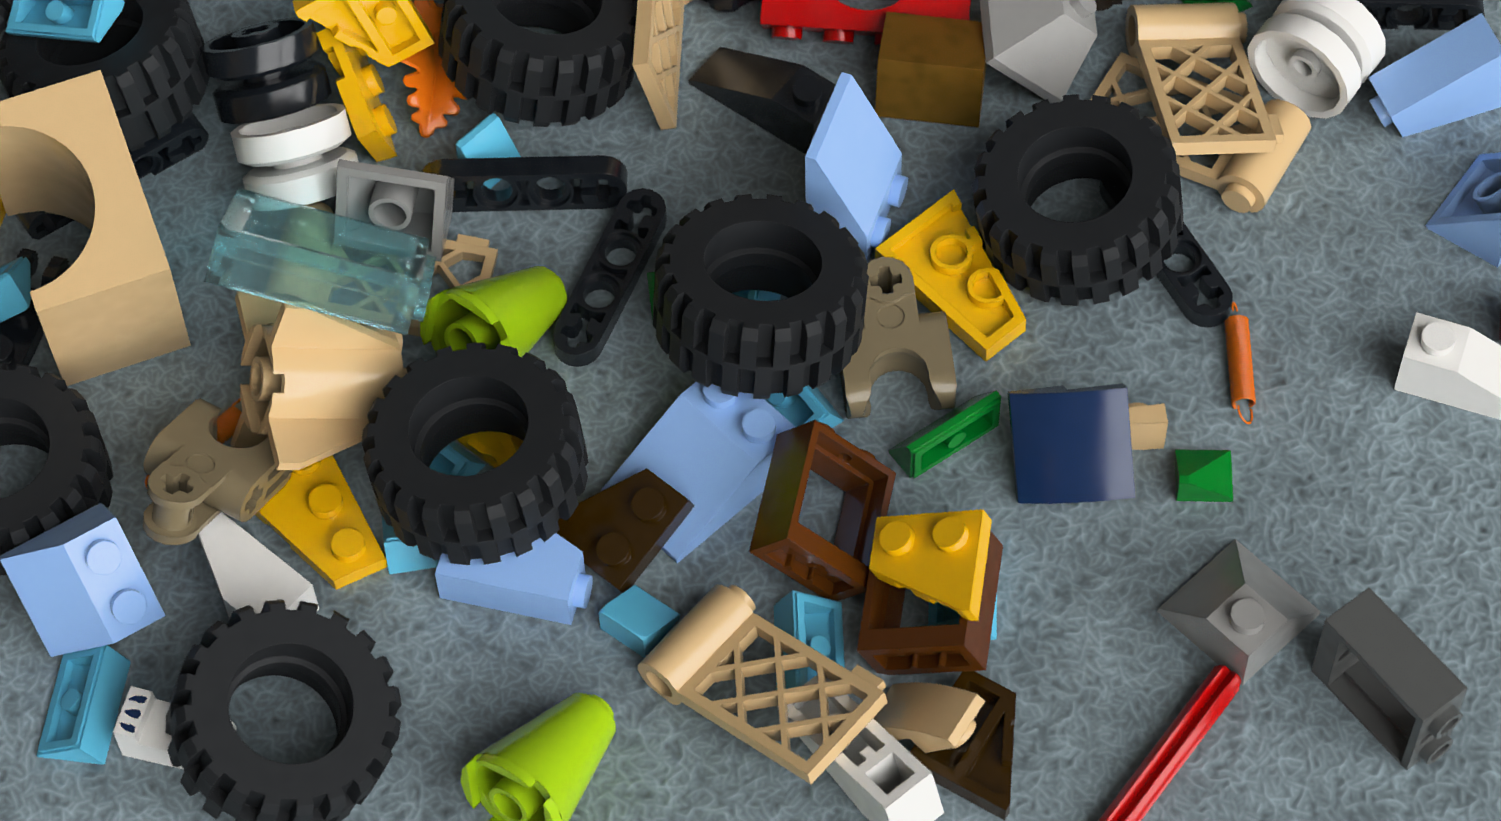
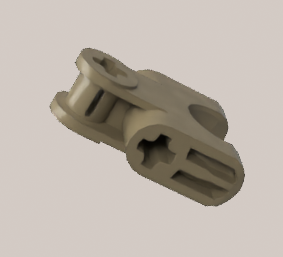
(898, 341)
(200, 477)

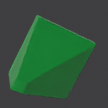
(1203, 475)

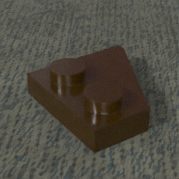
(625, 526)
(983, 764)

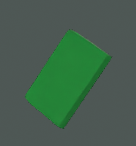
(948, 434)

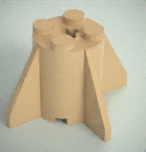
(309, 379)

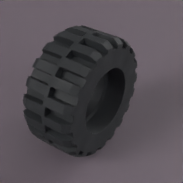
(145, 58)
(539, 73)
(1073, 143)
(755, 342)
(463, 396)
(77, 466)
(297, 647)

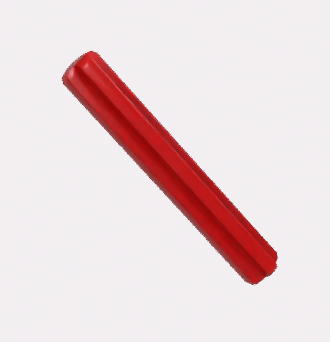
(1174, 746)

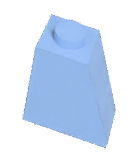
(1441, 80)
(537, 584)

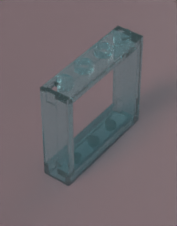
(322, 262)

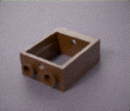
(798, 552)
(926, 648)

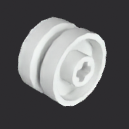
(1316, 53)
(295, 153)

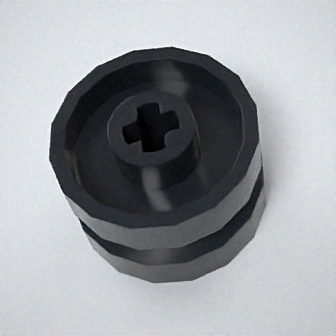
(266, 70)

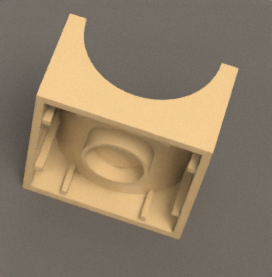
(72, 160)

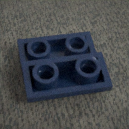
(1071, 444)

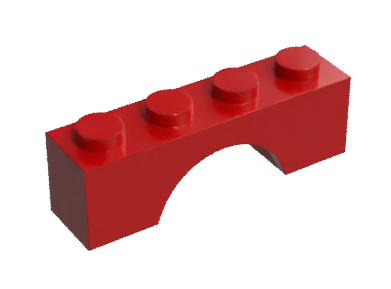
(842, 22)

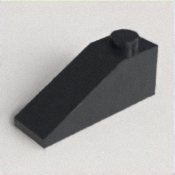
(767, 91)

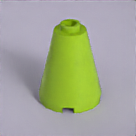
(496, 310)
(542, 764)

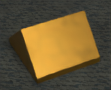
(931, 70)

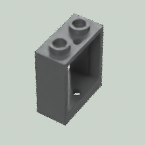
(1389, 680)

